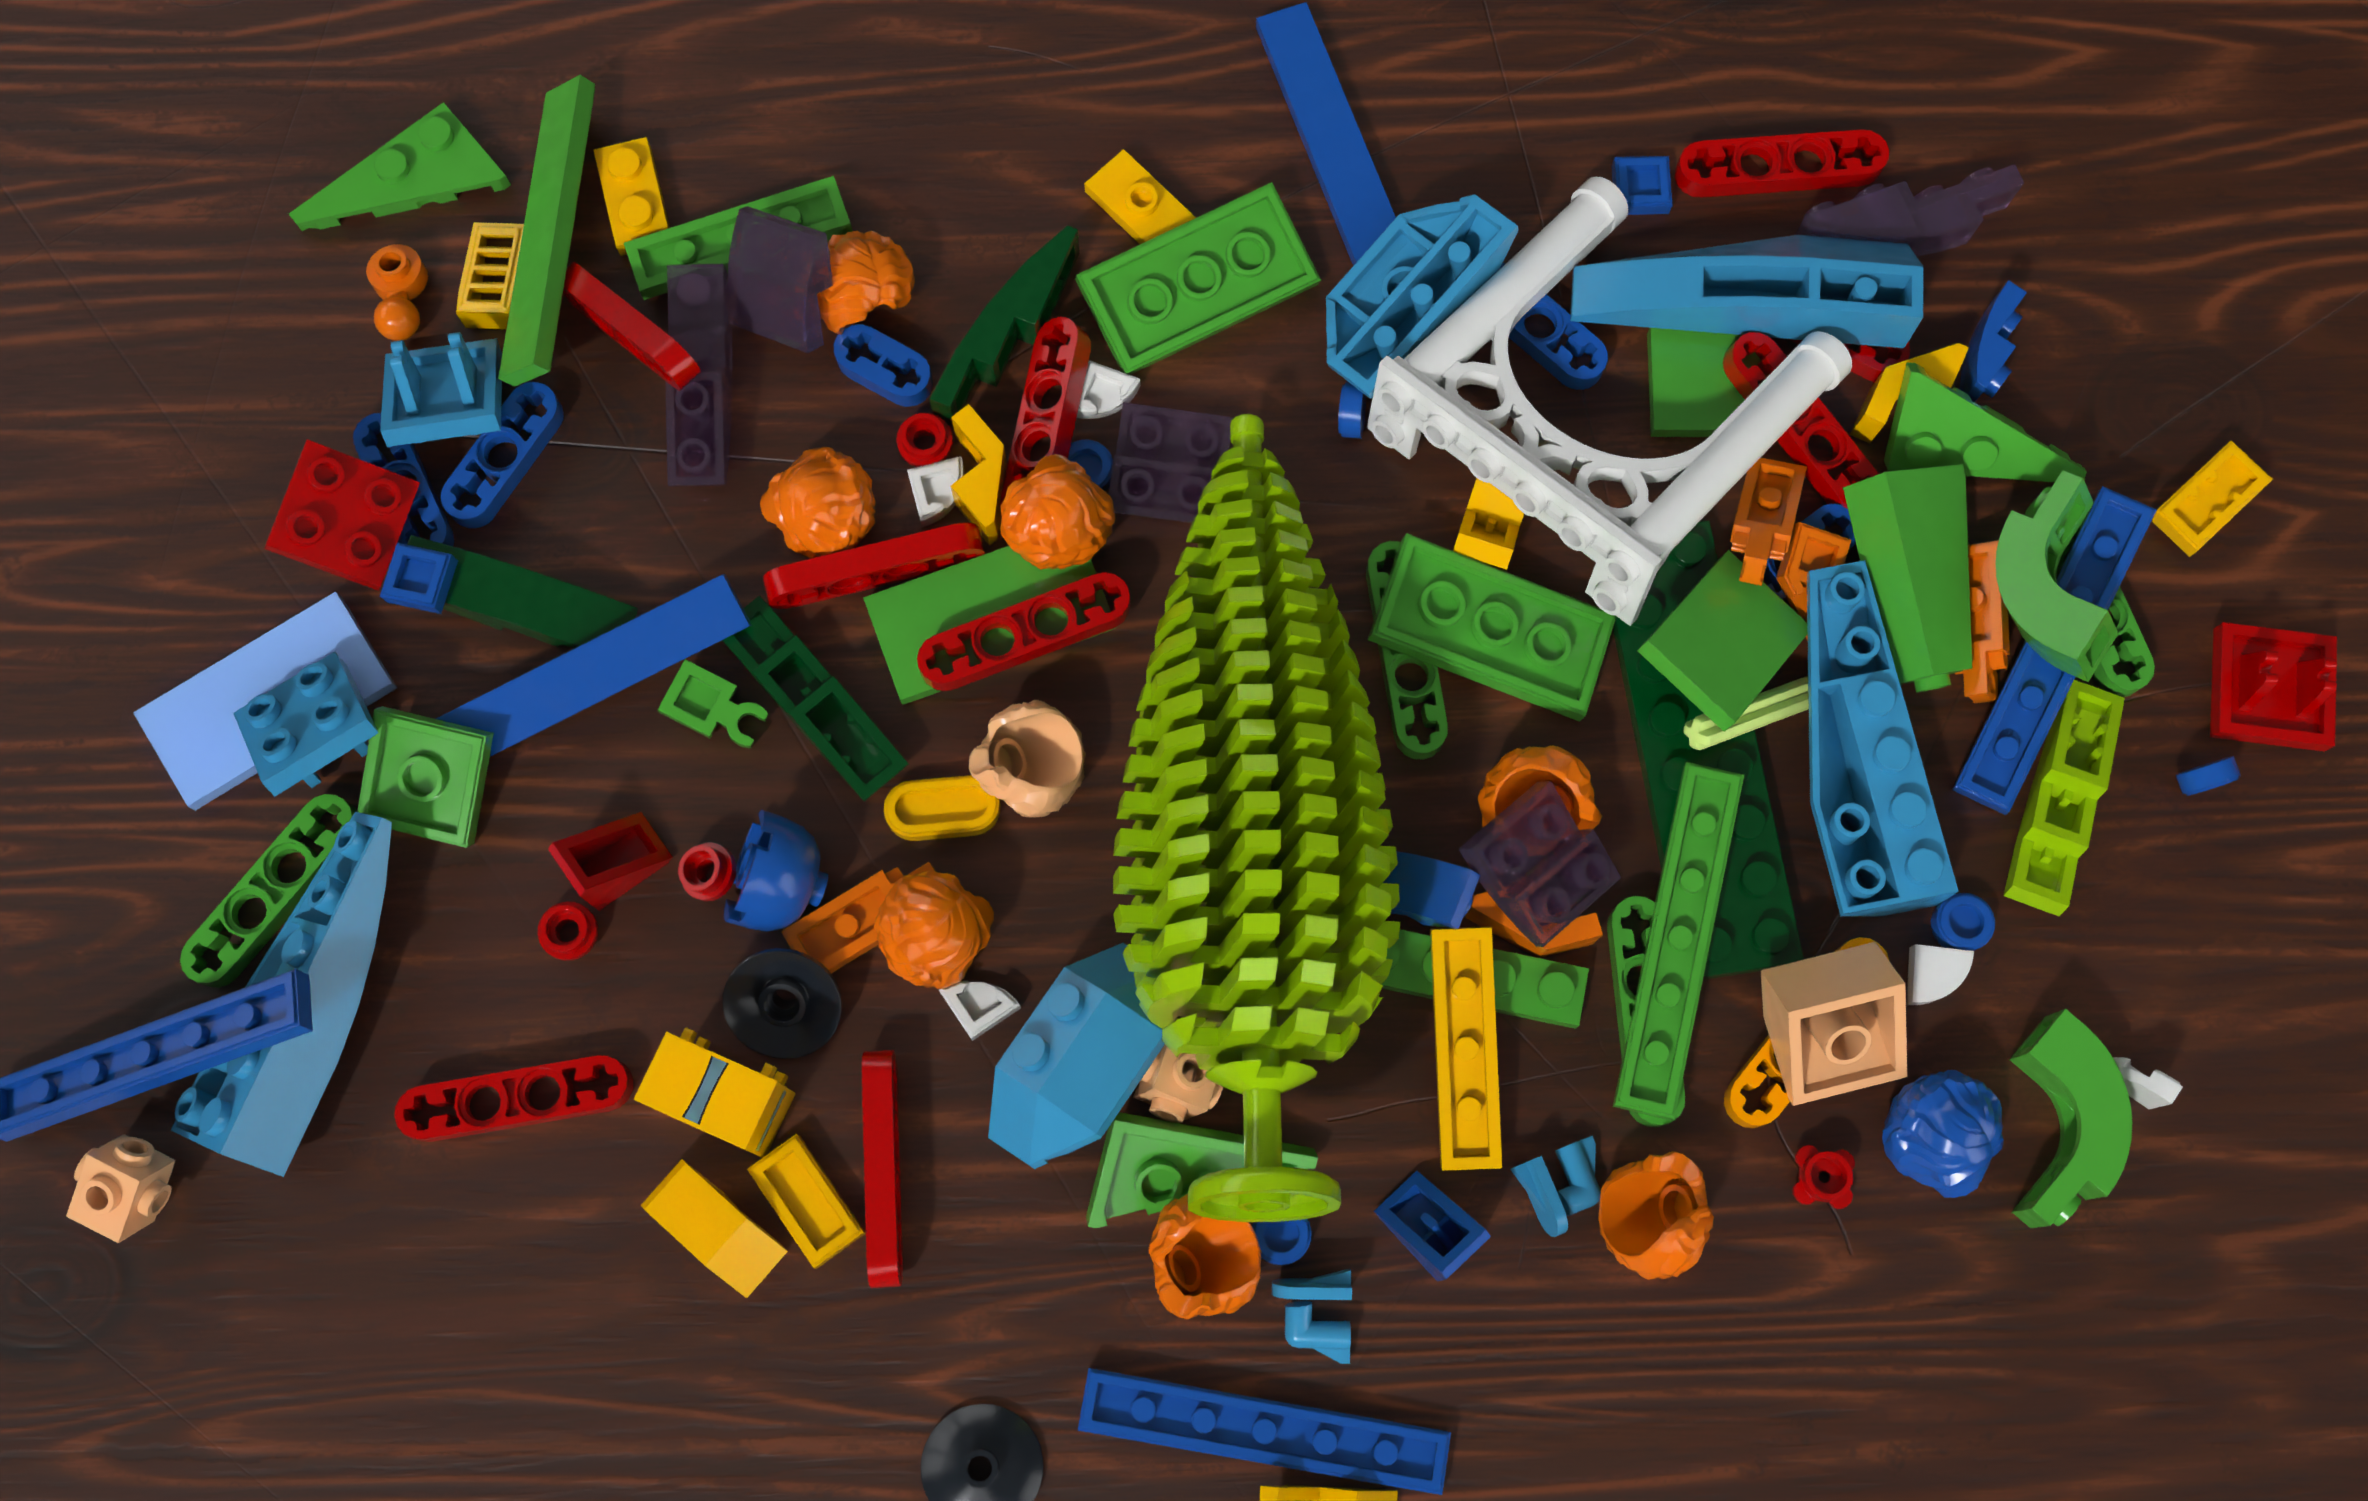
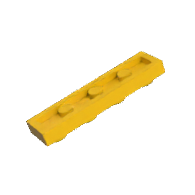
(1466, 1048)

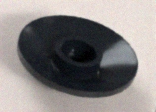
(776, 1025)
(985, 1432)

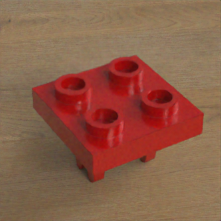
(342, 515)
(2273, 687)

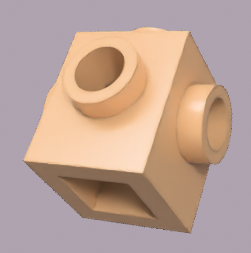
(1177, 1087)
(121, 1187)

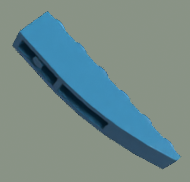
(1765, 286)
(1865, 759)
(265, 1100)

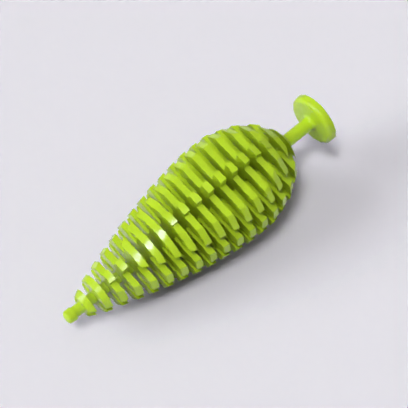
(1255, 826)

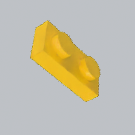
(631, 191)

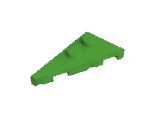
(416, 167)
(1947, 428)
(1156, 1161)

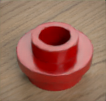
(922, 425)
(694, 867)
(552, 923)

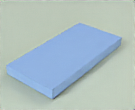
(196, 723)

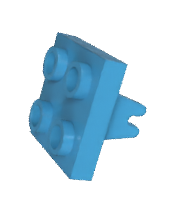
(441, 391)
(305, 724)

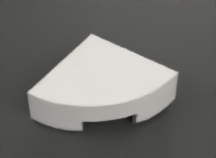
(1105, 391)
(933, 490)
(1935, 972)
(979, 1005)
(2149, 1091)

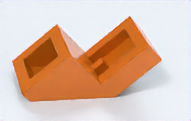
(1578, 934)

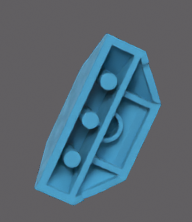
(1412, 284)
(1073, 1061)

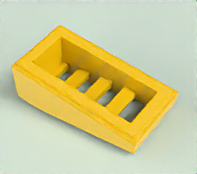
(470, 308)

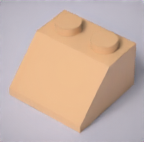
(1836, 1022)

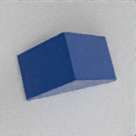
(1431, 1226)

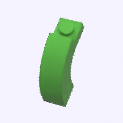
(2053, 622)
(2091, 1113)

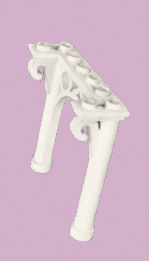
(1624, 542)

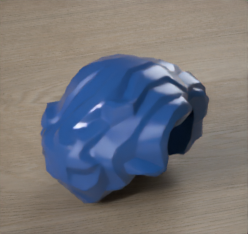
(1944, 1131)

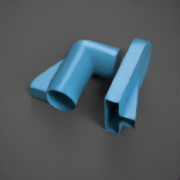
(1553, 1205)
(1326, 1337)

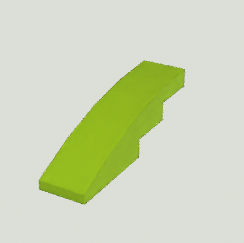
(2064, 798)

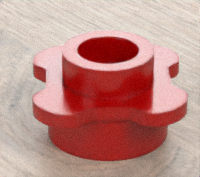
(1836, 1165)

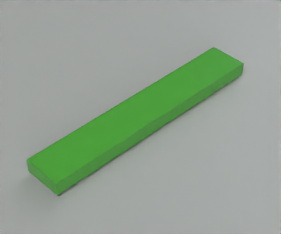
(547, 232)
(1678, 941)

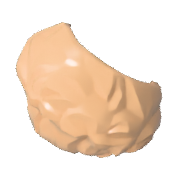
(1030, 758)

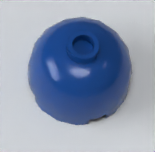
(775, 875)

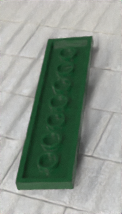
(1755, 909)

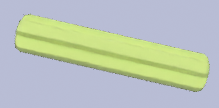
(1764, 710)

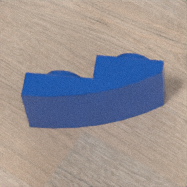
(1988, 348)
(1433, 890)

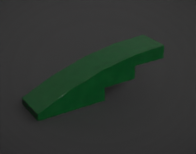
(1010, 316)
(527, 600)
(815, 701)

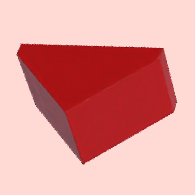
(610, 858)

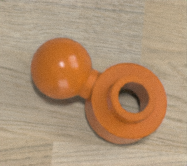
(396, 315)

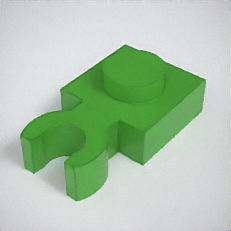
(704, 701)

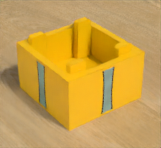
(716, 1093)

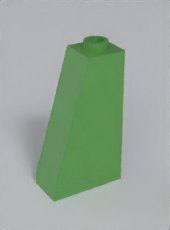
(1916, 554)

